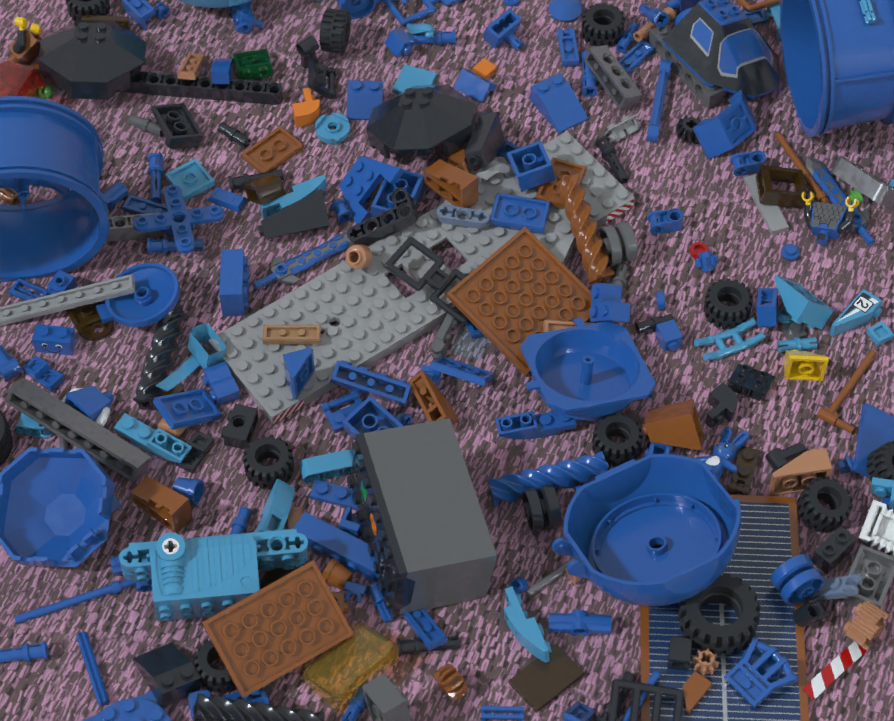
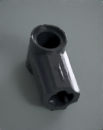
(307, 50)
(778, 458)

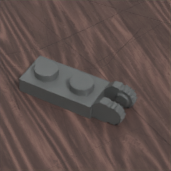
(443, 336)

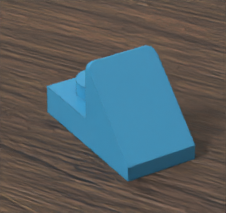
(883, 488)

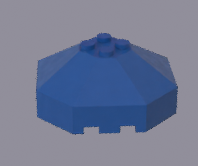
(54, 507)

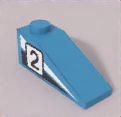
(858, 313)

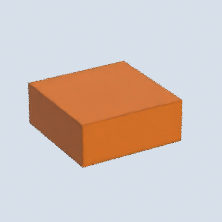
(484, 68)

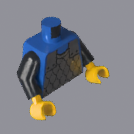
(828, 219)

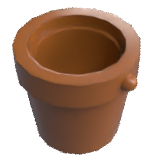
(336, 574)

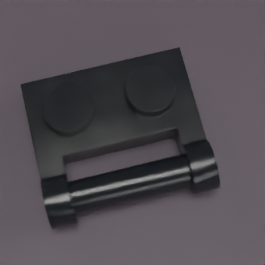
(317, 79)

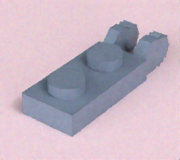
(839, 587)

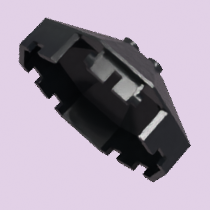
(91, 58)
(421, 120)

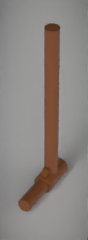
(829, 414)

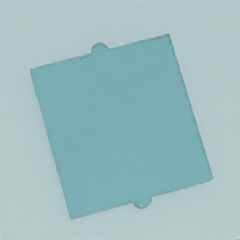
(469, 347)

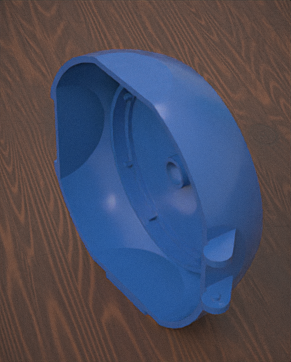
(648, 504)

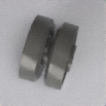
(619, 243)

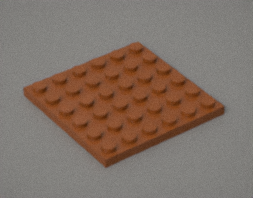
(517, 292)

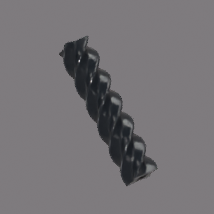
(159, 358)
(222, 709)

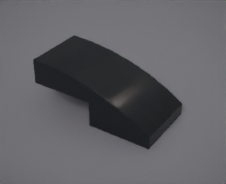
(200, 445)

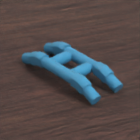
(735, 333)

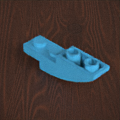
(297, 193)
(151, 440)
(277, 507)
(525, 628)

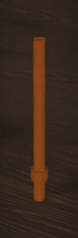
(819, 195)

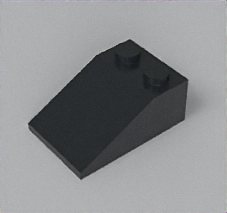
(168, 674)

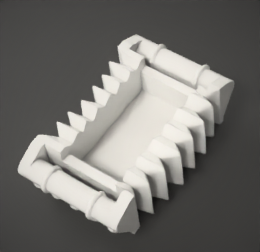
(879, 527)

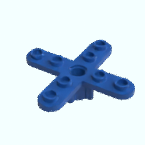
(178, 219)

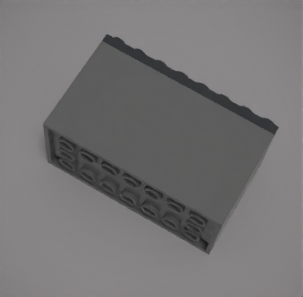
(421, 517)

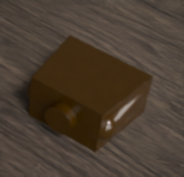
(264, 189)

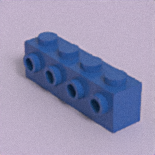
(370, 383)

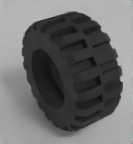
(721, 637)

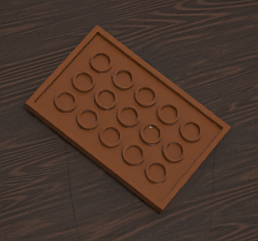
(277, 628)

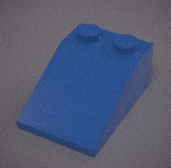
(558, 103)

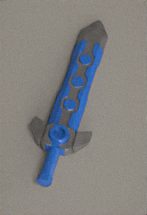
(837, 196)
(285, 271)

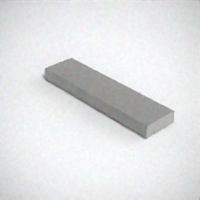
(770, 213)

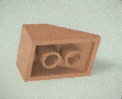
(799, 472)

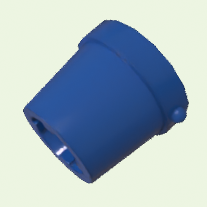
(190, 488)

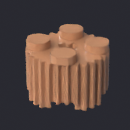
(866, 624)

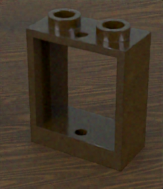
(780, 197)

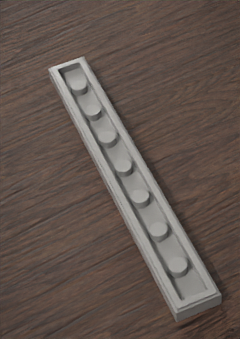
(67, 299)

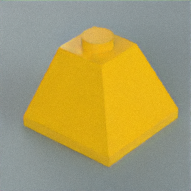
(804, 365)

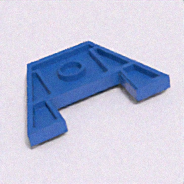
(361, 182)

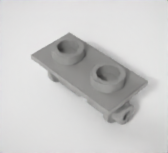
(616, 131)

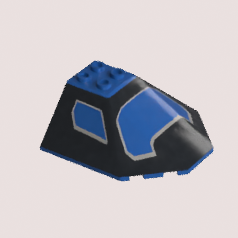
(725, 49)

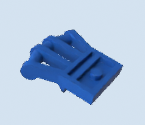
(750, 682)

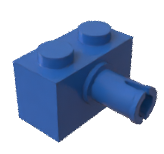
(503, 30)

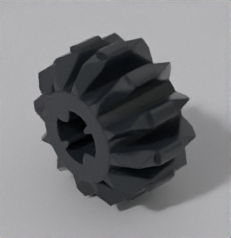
(685, 129)

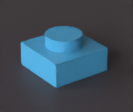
(879, 333)

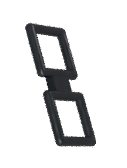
(433, 277)

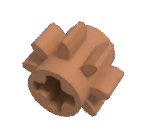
(705, 662)

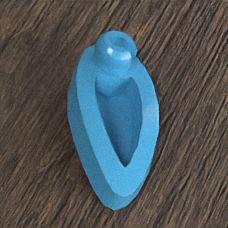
(421, 28)

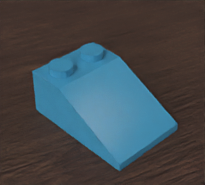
(802, 304)

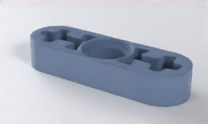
(449, 219)

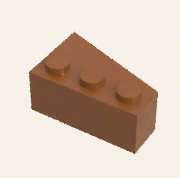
(452, 183)
(162, 504)

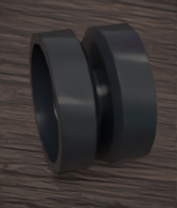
(541, 508)

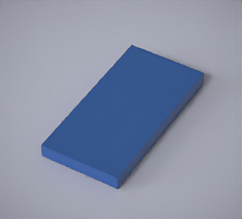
(874, 431)

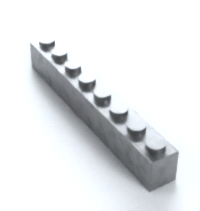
(78, 429)

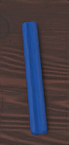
(92, 668)

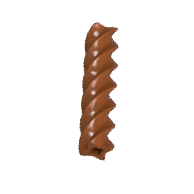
(584, 228)

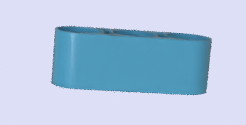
(326, 466)

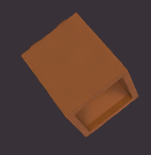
(675, 425)

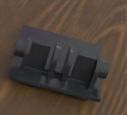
(752, 379)

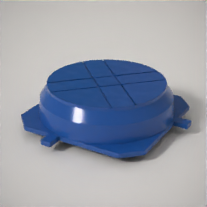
(587, 369)

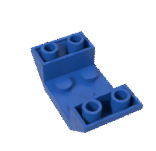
(727, 128)

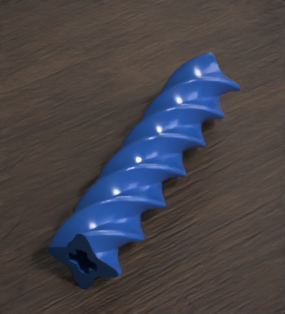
(563, 474)

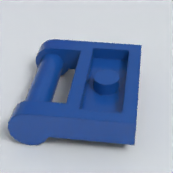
(335, 419)

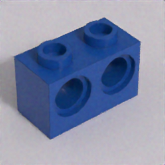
(767, 307)

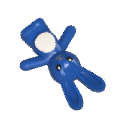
(725, 452)

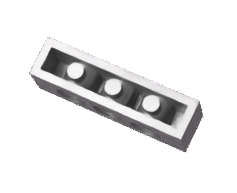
(613, 77)

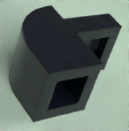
(723, 403)

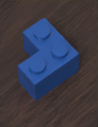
(607, 304)

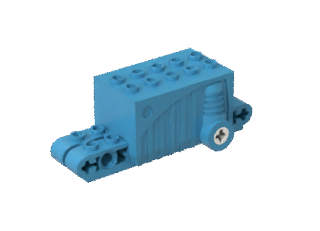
(209, 572)

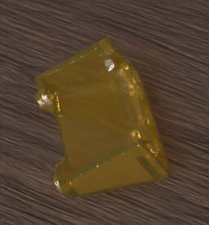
(349, 665)

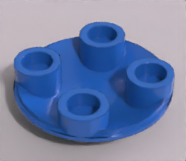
(565, 10)

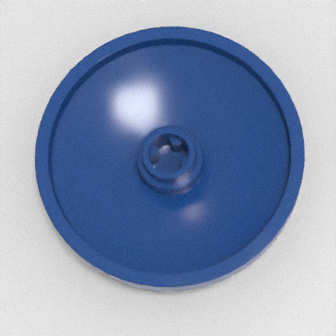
(154, 296)

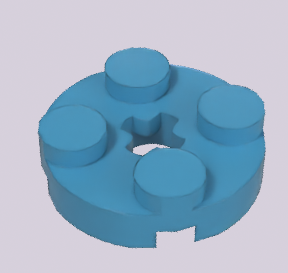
(330, 136)

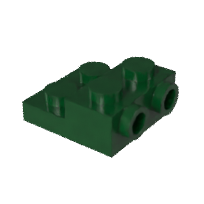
(252, 64)

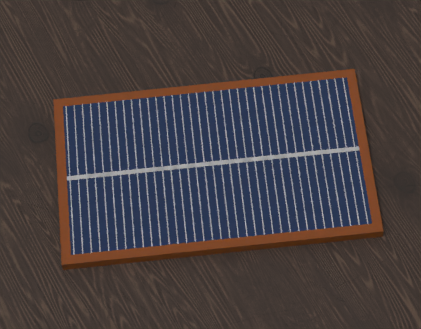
(764, 543)

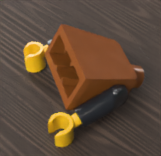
(27, 43)

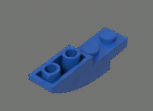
(533, 426)

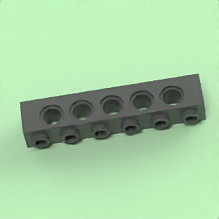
(707, 95)

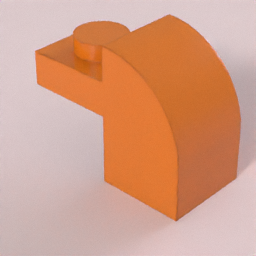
(306, 112)

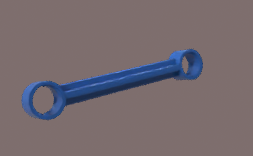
(656, 114)

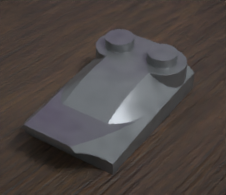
(877, 573)

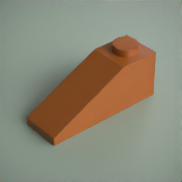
(431, 399)

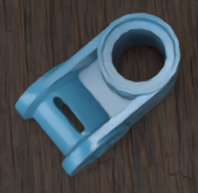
(30, 427)

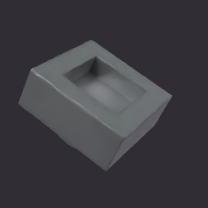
(793, 330)

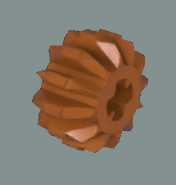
(451, 682)

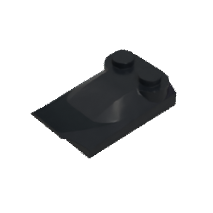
(177, 126)

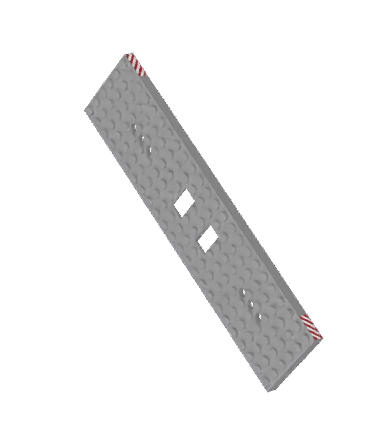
(372, 310)

